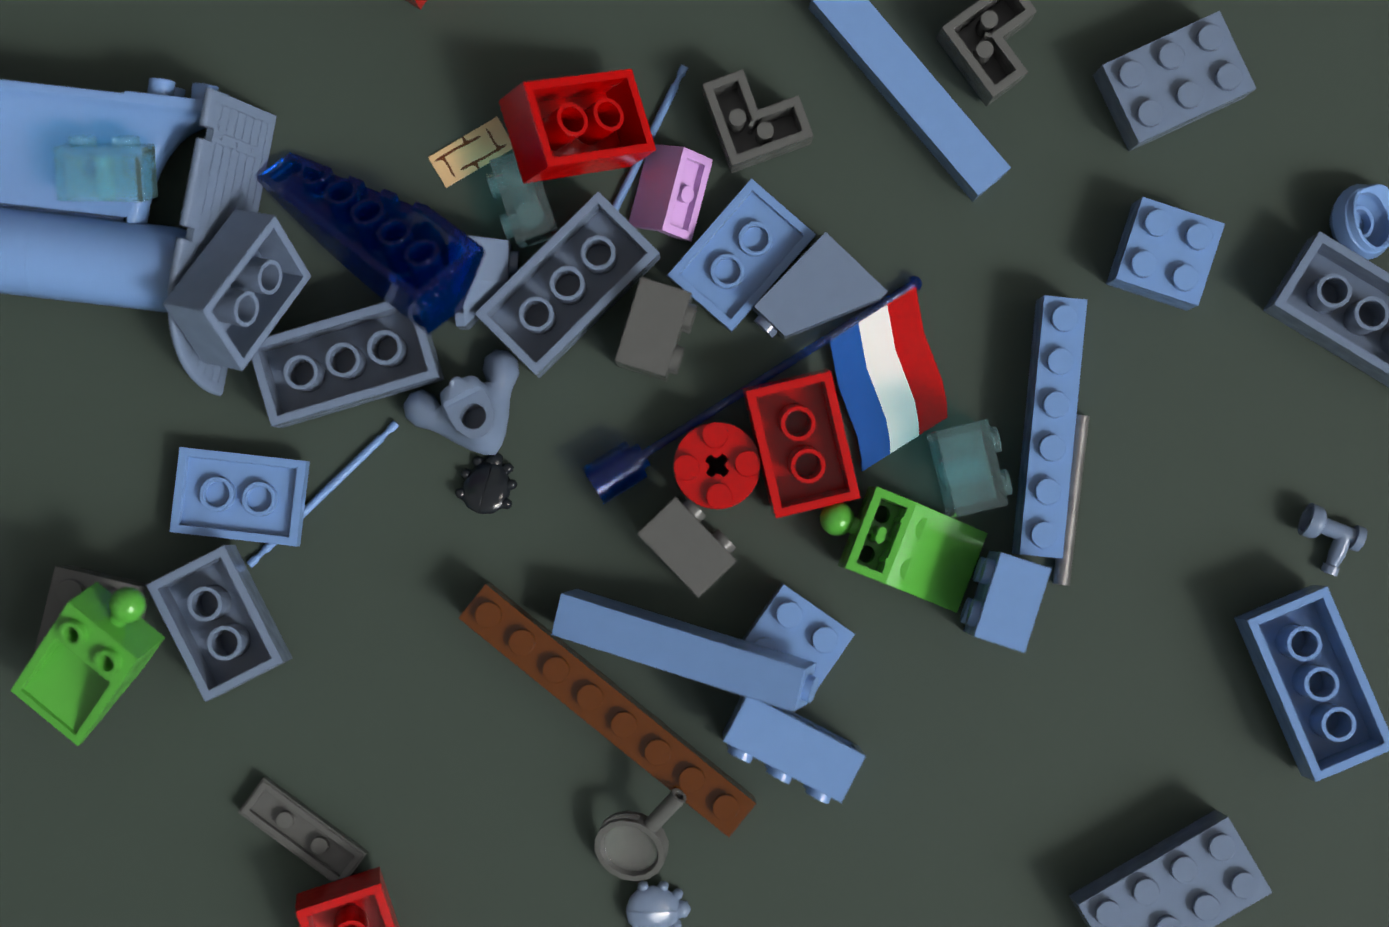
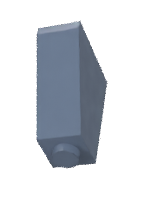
(816, 290)

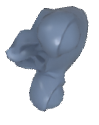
(470, 410)

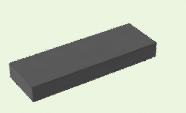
(302, 831)

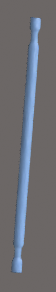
(654, 128)
(379, 439)

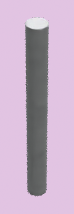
(1063, 566)

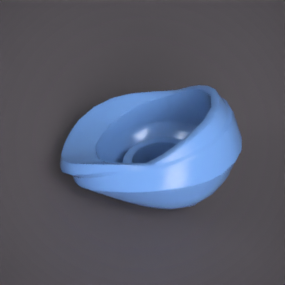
(1362, 219)

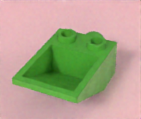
(910, 549)
(88, 659)

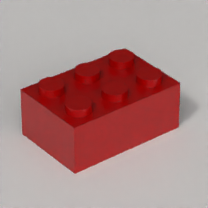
(576, 125)
(801, 443)

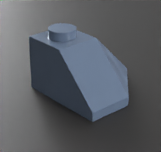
(494, 271)

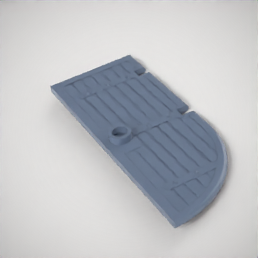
(218, 183)

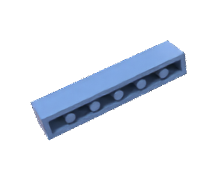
(1049, 426)

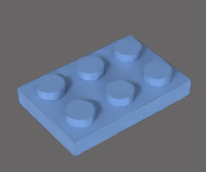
(741, 255)
(239, 496)

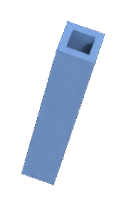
(913, 93)
(685, 649)

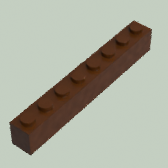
(608, 708)

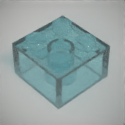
(969, 468)

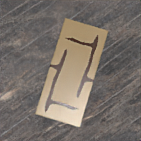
(471, 152)

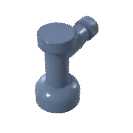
(1315, 522)

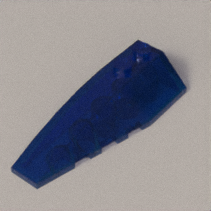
(392, 246)

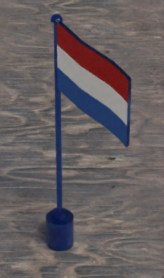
(879, 370)

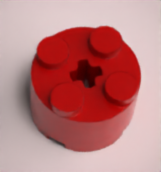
(717, 440)

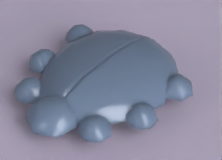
(656, 906)

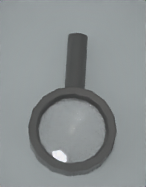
(634, 843)

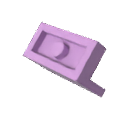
(671, 191)

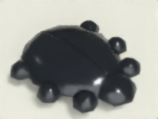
(487, 485)

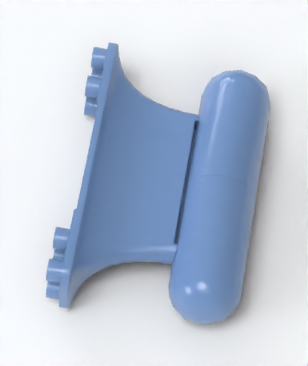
(86, 246)

